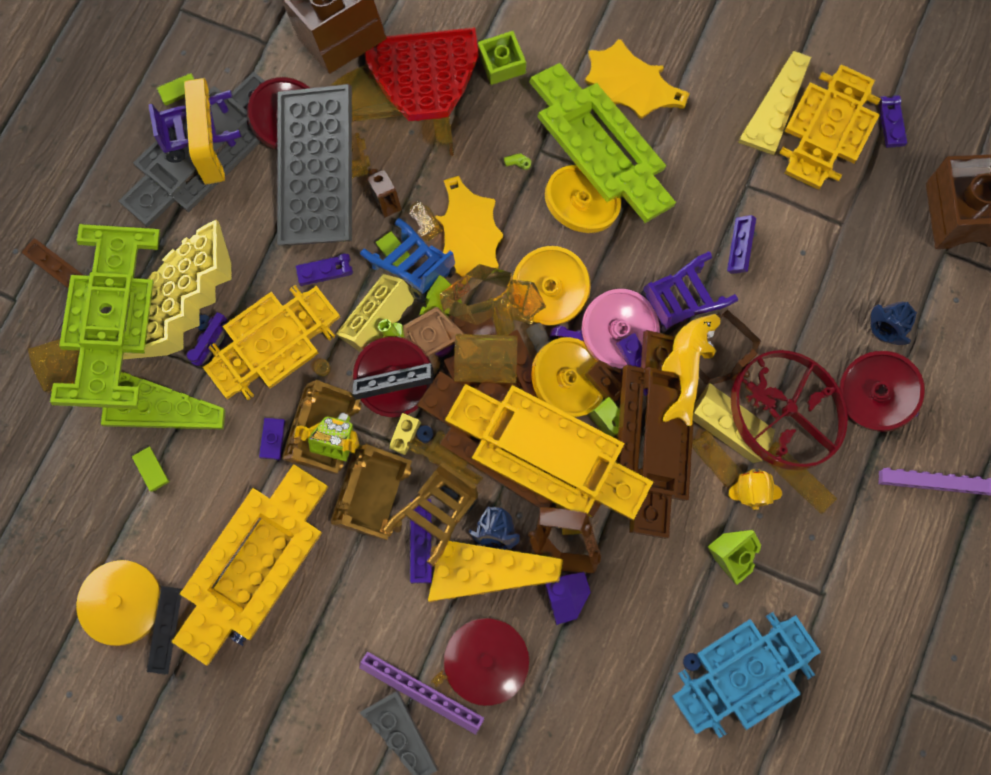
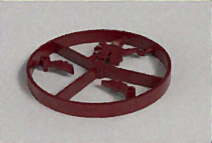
(766, 397)

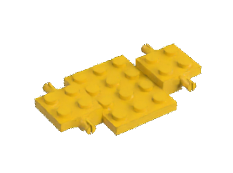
(830, 126)
(270, 341)

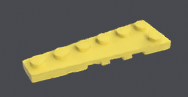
(772, 115)

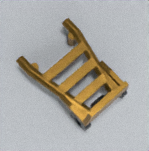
(456, 487)

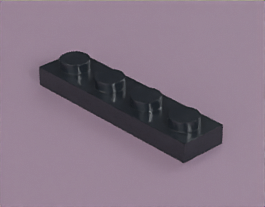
(393, 381)
(164, 630)

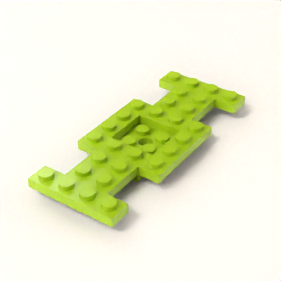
(101, 335)

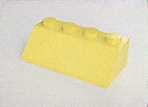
(384, 301)
(715, 415)

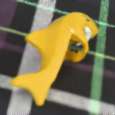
(684, 361)

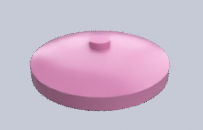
(613, 318)

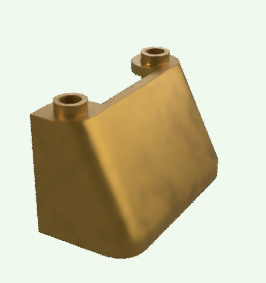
(316, 403)
(369, 491)

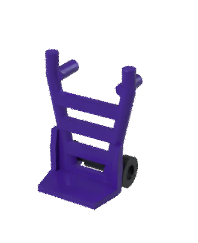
(168, 120)
(672, 321)

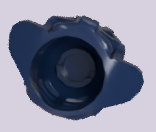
(900, 316)
(495, 527)

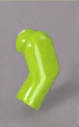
(519, 160)

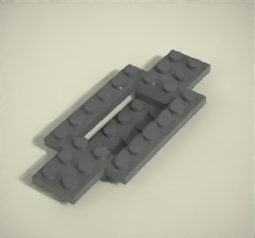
(166, 180)

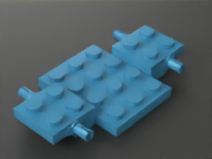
(746, 674)

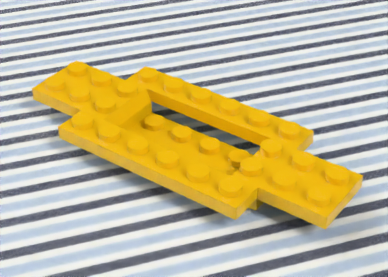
(553, 443)
(258, 570)

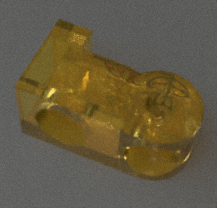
(426, 221)

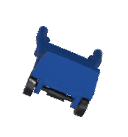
(435, 265)

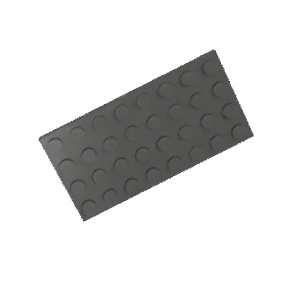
(314, 166)

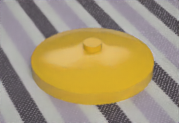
(578, 203)
(560, 281)
(560, 377)
(118, 603)

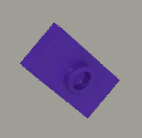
(272, 439)

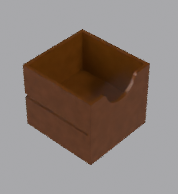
(336, 29)
(961, 201)

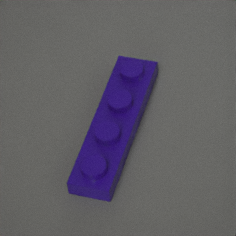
(420, 549)

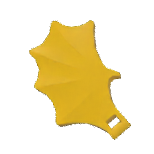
(632, 81)
(469, 228)

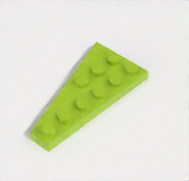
(163, 409)

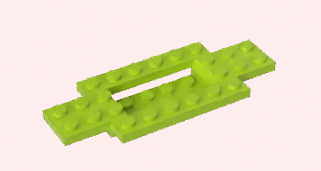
(592, 148)

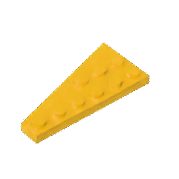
(481, 570)

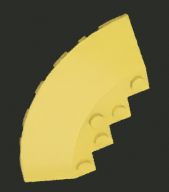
(183, 288)

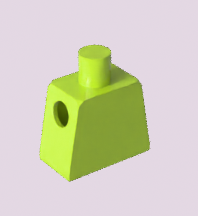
(604, 415)

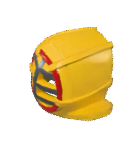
(755, 489)

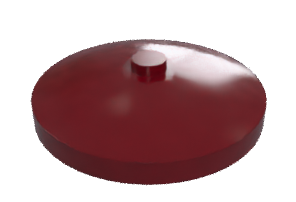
(263, 108)
(386, 356)
(882, 391)
(486, 662)

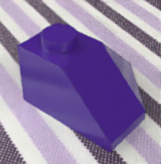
(568, 596)

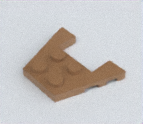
(432, 331)

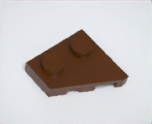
(606, 379)

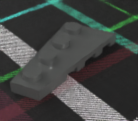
(396, 726)

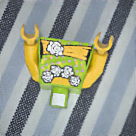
(331, 437)

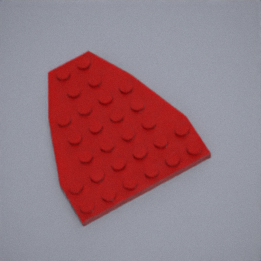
(424, 70)

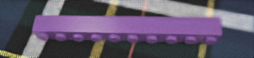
(935, 481)
(421, 693)

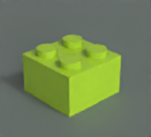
(502, 57)

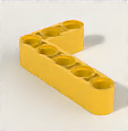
(200, 132)

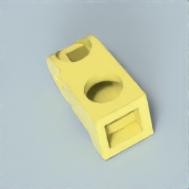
(404, 432)

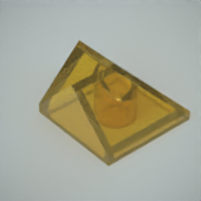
(526, 301)

